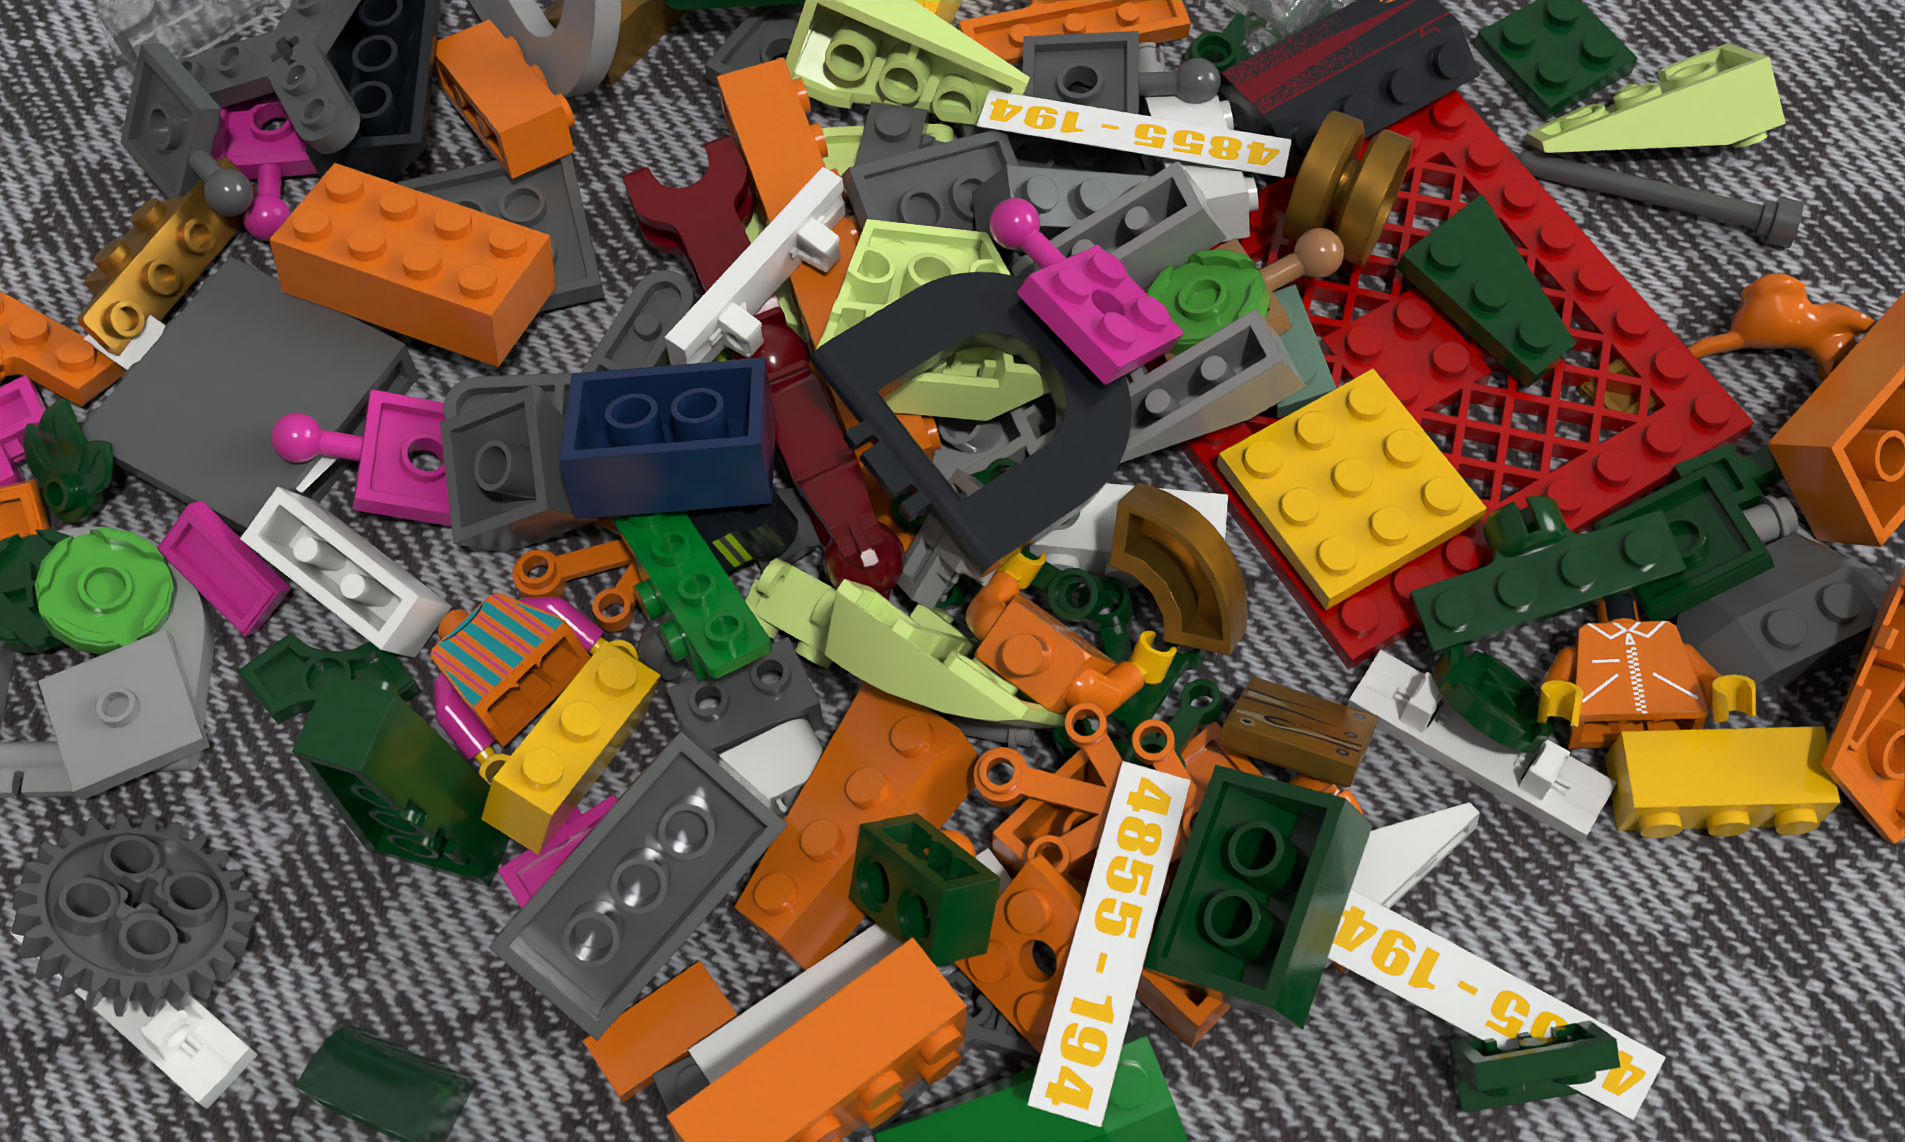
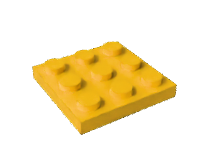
(1350, 488)

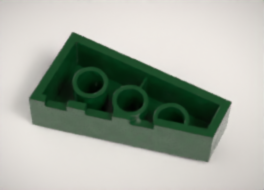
(398, 780)

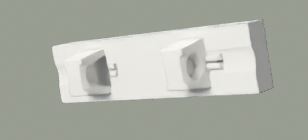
(728, 307)
(1555, 787)
(184, 1044)

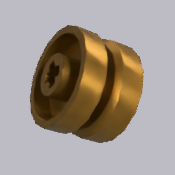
(1340, 185)

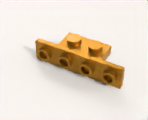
(154, 264)

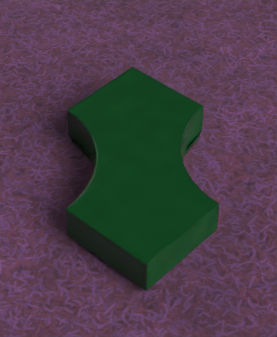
(292, 674)

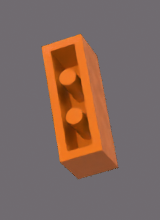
(504, 98)

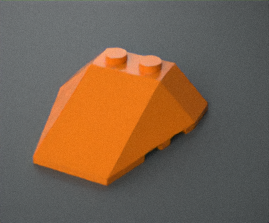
(1869, 735)

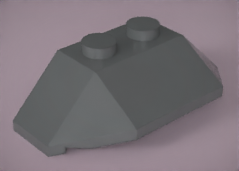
(1788, 619)

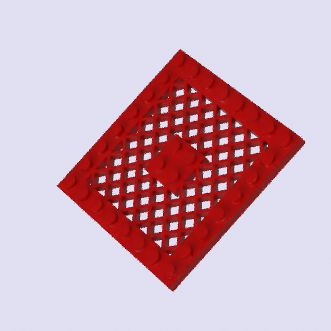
(1433, 366)

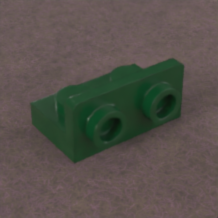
(1532, 1072)

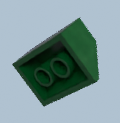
(1259, 894)

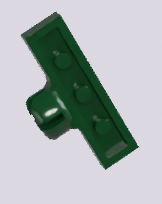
(1543, 572)

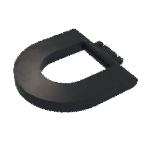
(929, 327)

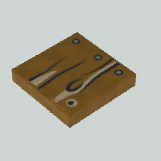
(1299, 731)

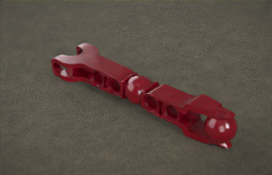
(707, 230)

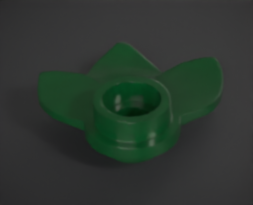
(66, 464)

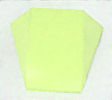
(902, 257)
(924, 660)

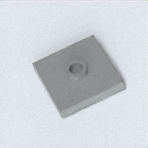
(123, 714)

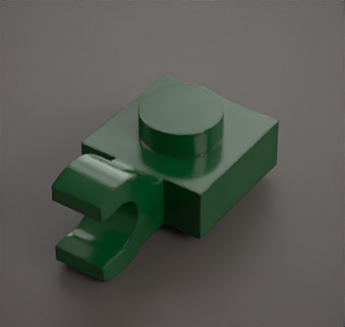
(1741, 476)

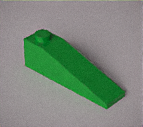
(1136, 1110)

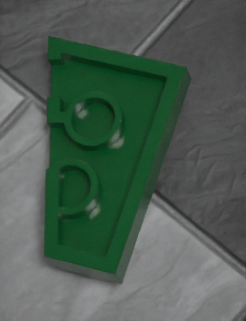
(1489, 291)

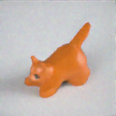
(1780, 316)

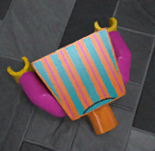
(506, 668)

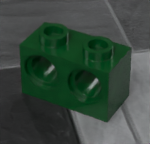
(935, 898)

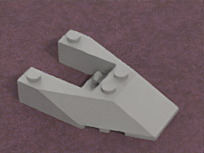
(1192, 394)

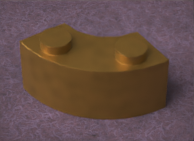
(1184, 568)

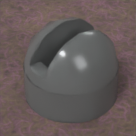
(655, 655)

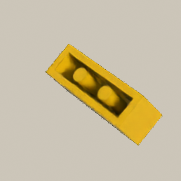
(570, 747)
(1720, 780)

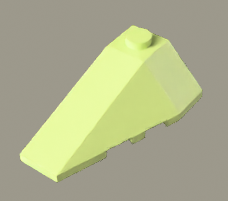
(895, 57)
(1700, 101)

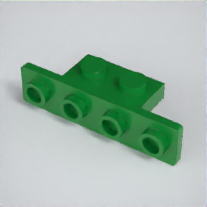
(691, 595)

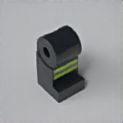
(746, 531)

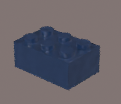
(669, 438)

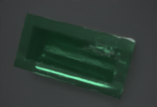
(385, 1086)

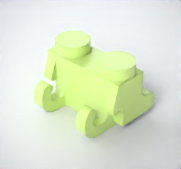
(797, 605)

